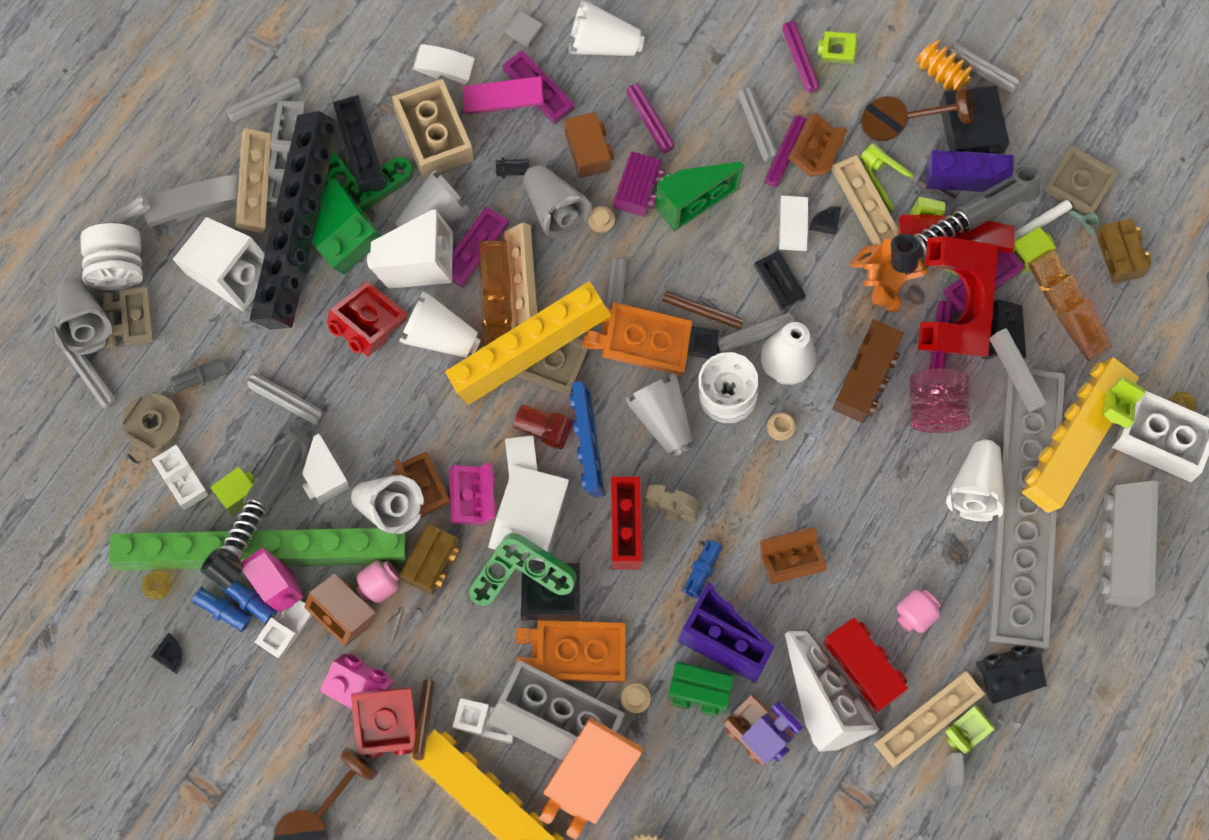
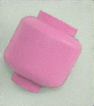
(378, 581)
(918, 611)

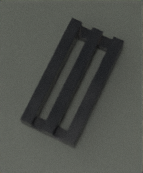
(790, 300)

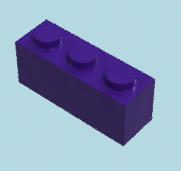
(967, 170)

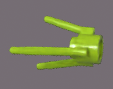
(876, 159)

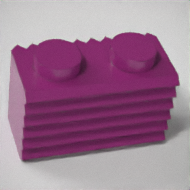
(638, 184)

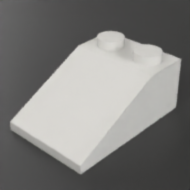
(530, 508)

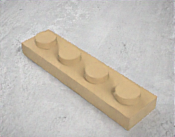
(253, 180)
(865, 200)
(521, 273)
(929, 719)

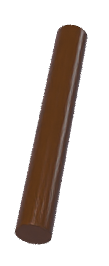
(703, 310)
(423, 720)

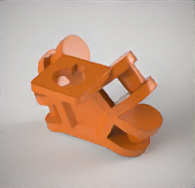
(883, 276)

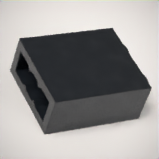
(987, 132)

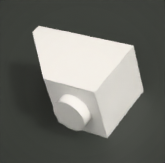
(322, 473)

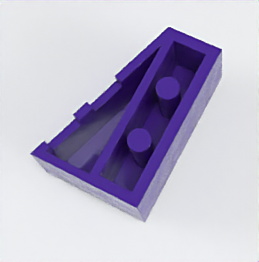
(725, 636)

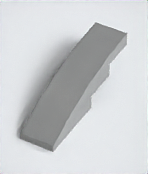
(280, 143)
(193, 199)

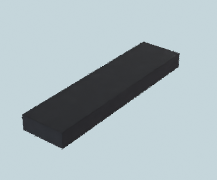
(359, 144)

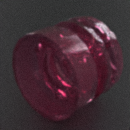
(939, 400)

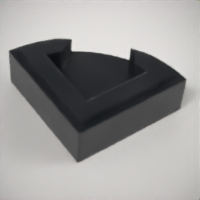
(826, 220)
(169, 653)

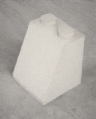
(414, 253)
(222, 262)

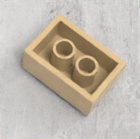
(433, 128)

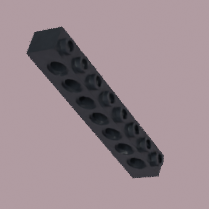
(294, 221)

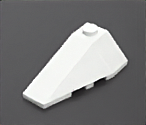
(827, 706)

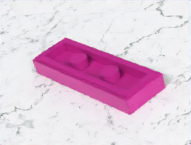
(503, 95)

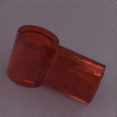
(551, 428)

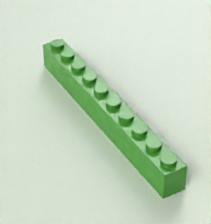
(291, 547)

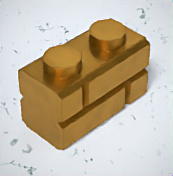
(1123, 250)
(430, 560)

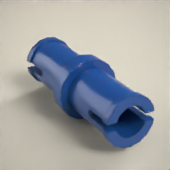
(702, 568)
(250, 601)
(221, 609)

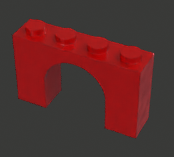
(976, 267)

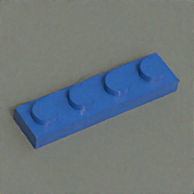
(586, 430)

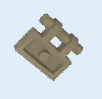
(136, 317)

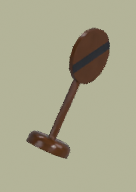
(889, 116)
(309, 825)

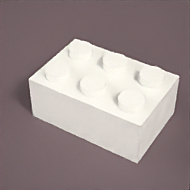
(1166, 437)

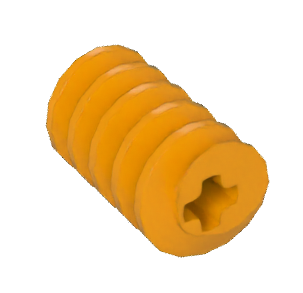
(944, 67)

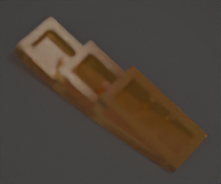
(494, 290)
(1069, 305)

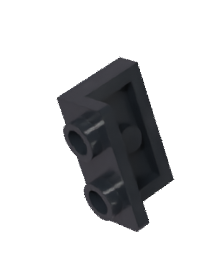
(1008, 316)
(1012, 673)

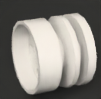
(111, 256)
(730, 373)

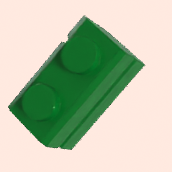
(700, 689)

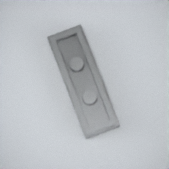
(1018, 370)

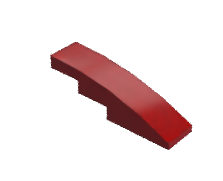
(988, 232)

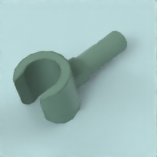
(1087, 220)

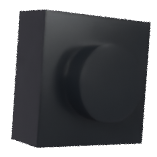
(703, 342)

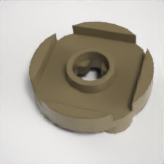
(157, 437)
(674, 505)

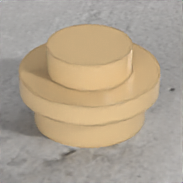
(601, 219)
(781, 426)
(635, 698)

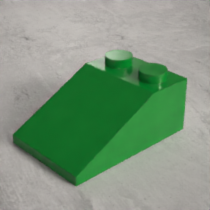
(695, 190)
(342, 229)

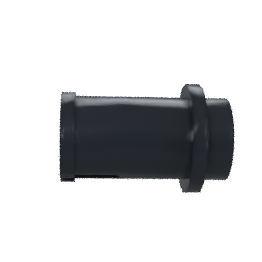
(511, 167)

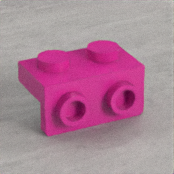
(472, 494)
(352, 676)

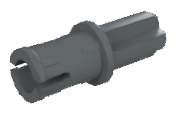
(199, 375)

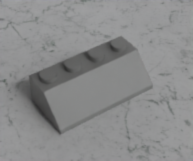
(1130, 543)
(547, 710)

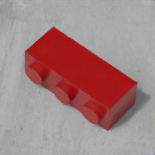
(625, 523)
(866, 664)

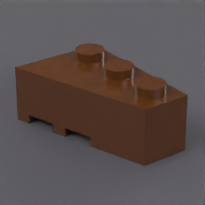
(869, 371)

